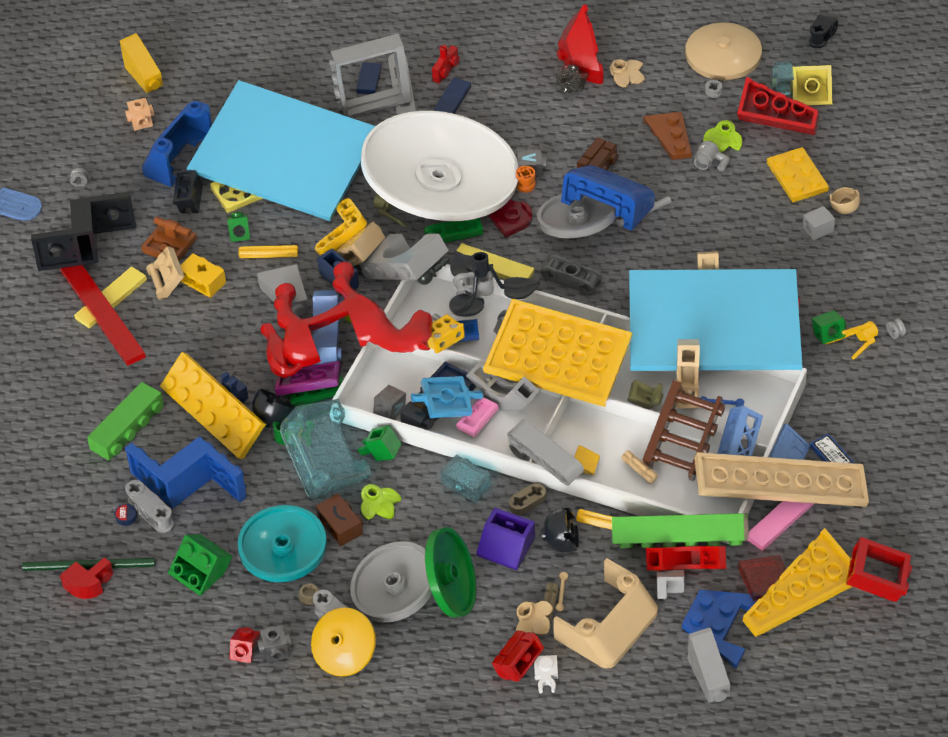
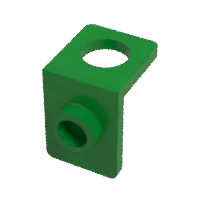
(235, 219)

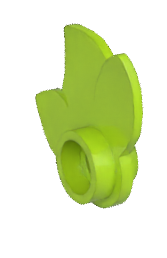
(724, 138)
(380, 504)

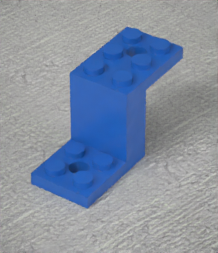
(186, 472)

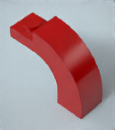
(686, 557)

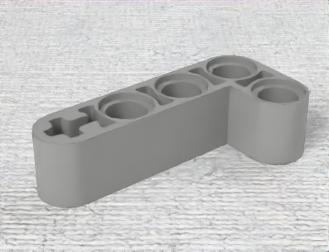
(530, 441)

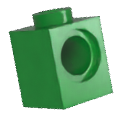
(828, 327)

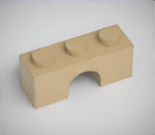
(688, 368)

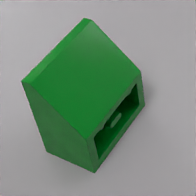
(199, 563)

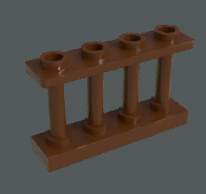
(669, 414)

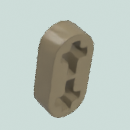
(527, 498)

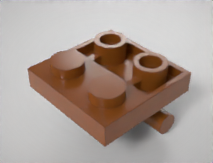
(169, 234)

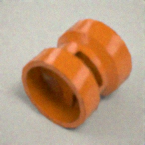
(526, 179)

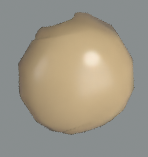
(845, 200)

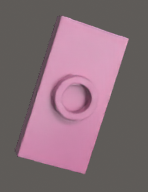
(482, 412)

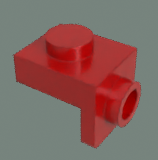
(243, 643)

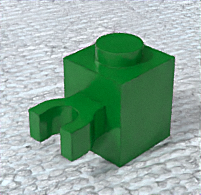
(381, 444)

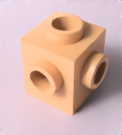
(139, 114)

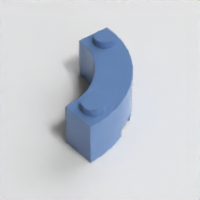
(327, 337)

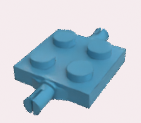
(446, 396)

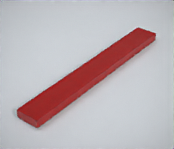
(104, 314)

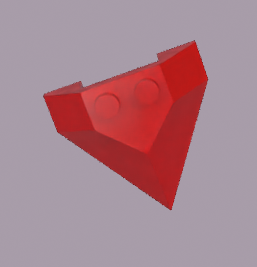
(579, 46)

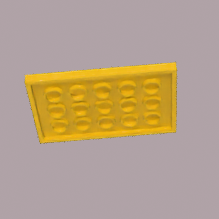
(558, 352)

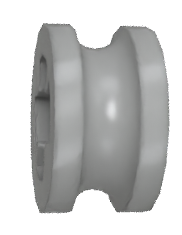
(713, 84)
(79, 172)
(896, 328)

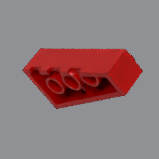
(774, 109)

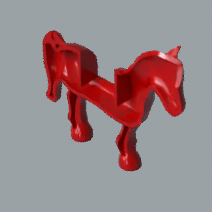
(366, 317)

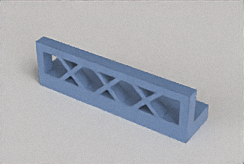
(733, 432)

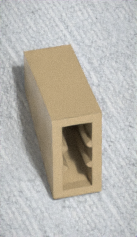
(362, 244)

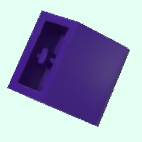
(506, 538)

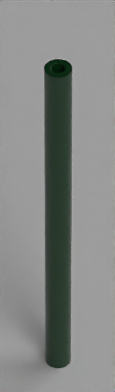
(87, 564)

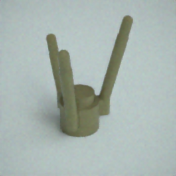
(383, 207)

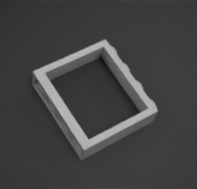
(378, 100)

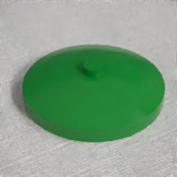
(450, 572)

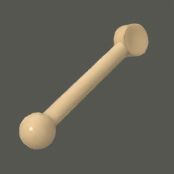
(563, 577)

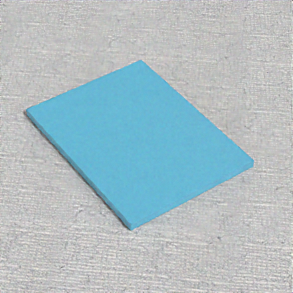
(282, 150)
(737, 314)

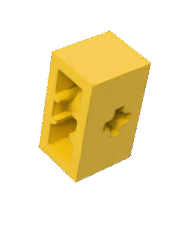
(202, 275)

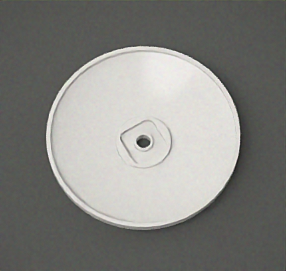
(469, 158)

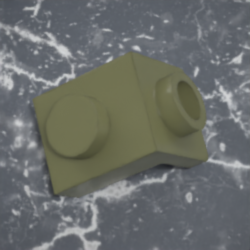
(645, 395)

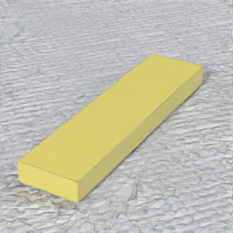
(503, 267)
(115, 293)

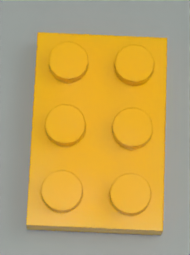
(797, 174)

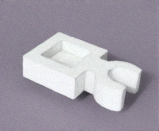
(546, 671)

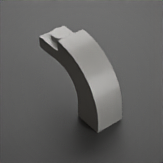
(506, 394)

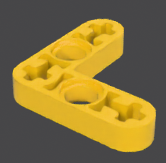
(352, 225)

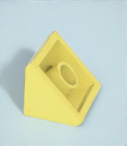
(812, 85)

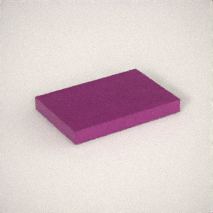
(310, 378)

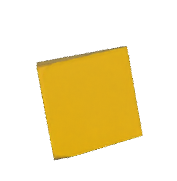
(588, 459)

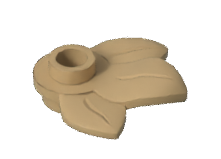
(626, 72)
(534, 617)

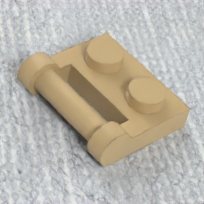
(171, 271)

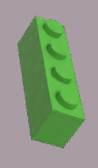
(125, 421)

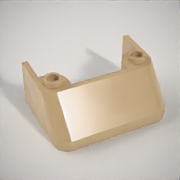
(611, 639)

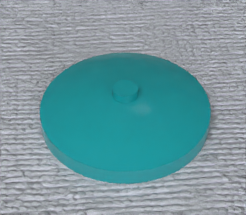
(282, 543)

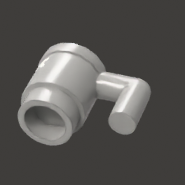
(707, 153)

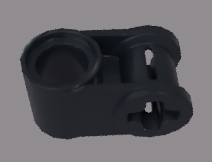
(822, 30)

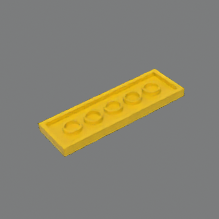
(212, 405)

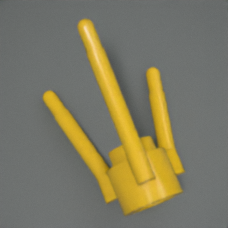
(863, 332)

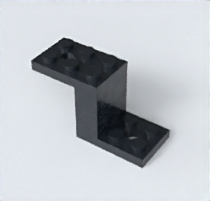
(79, 244)

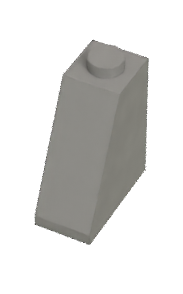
(273, 278)
(708, 665)

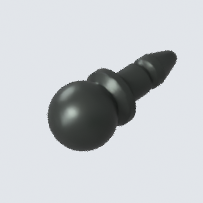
(427, 277)

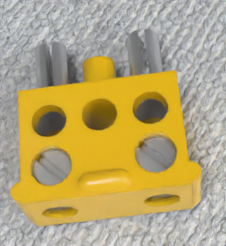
(445, 332)

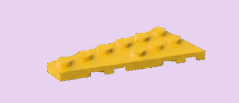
(805, 584)

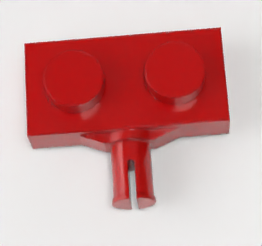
(446, 61)

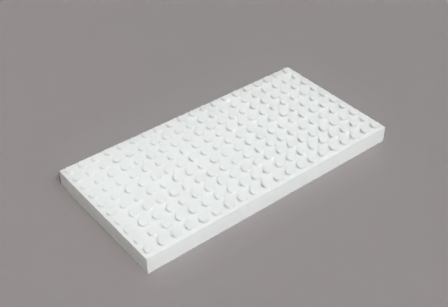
(564, 419)

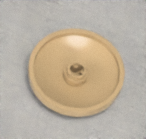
(723, 51)

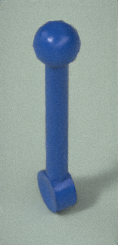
(739, 402)

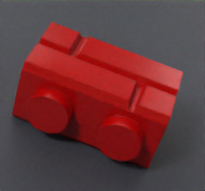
(517, 655)

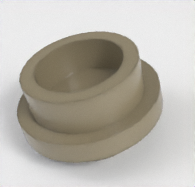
(306, 593)

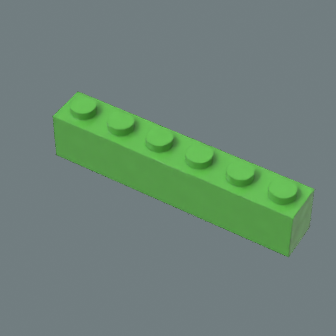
(680, 528)

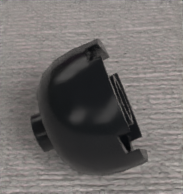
(270, 407)
(560, 527)

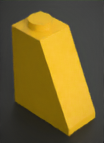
(140, 63)

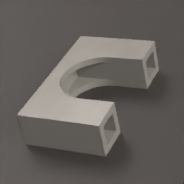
(397, 261)

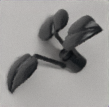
(478, 263)

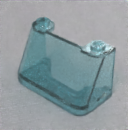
(320, 448)

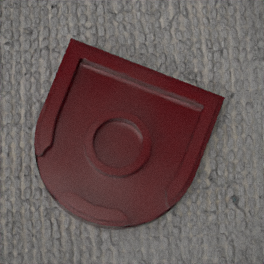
(512, 217)

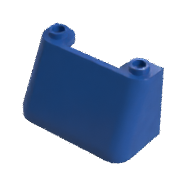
(187, 127)
(628, 197)

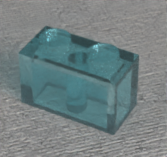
(466, 479)

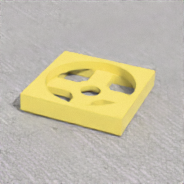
(232, 205)

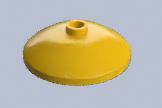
(355, 642)

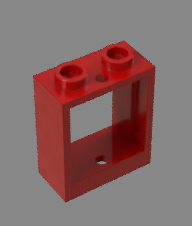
(871, 583)

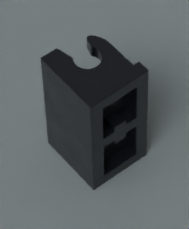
(188, 191)

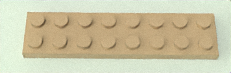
(781, 479)

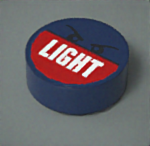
(125, 514)

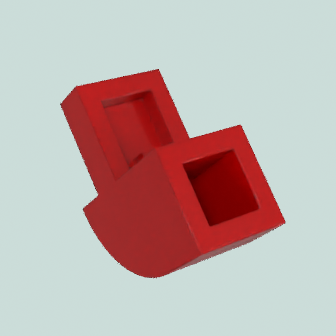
(86, 583)

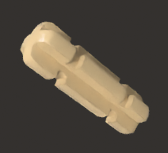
(639, 466)

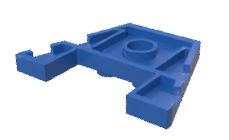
(718, 612)

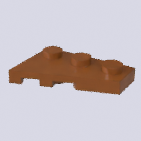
(671, 133)

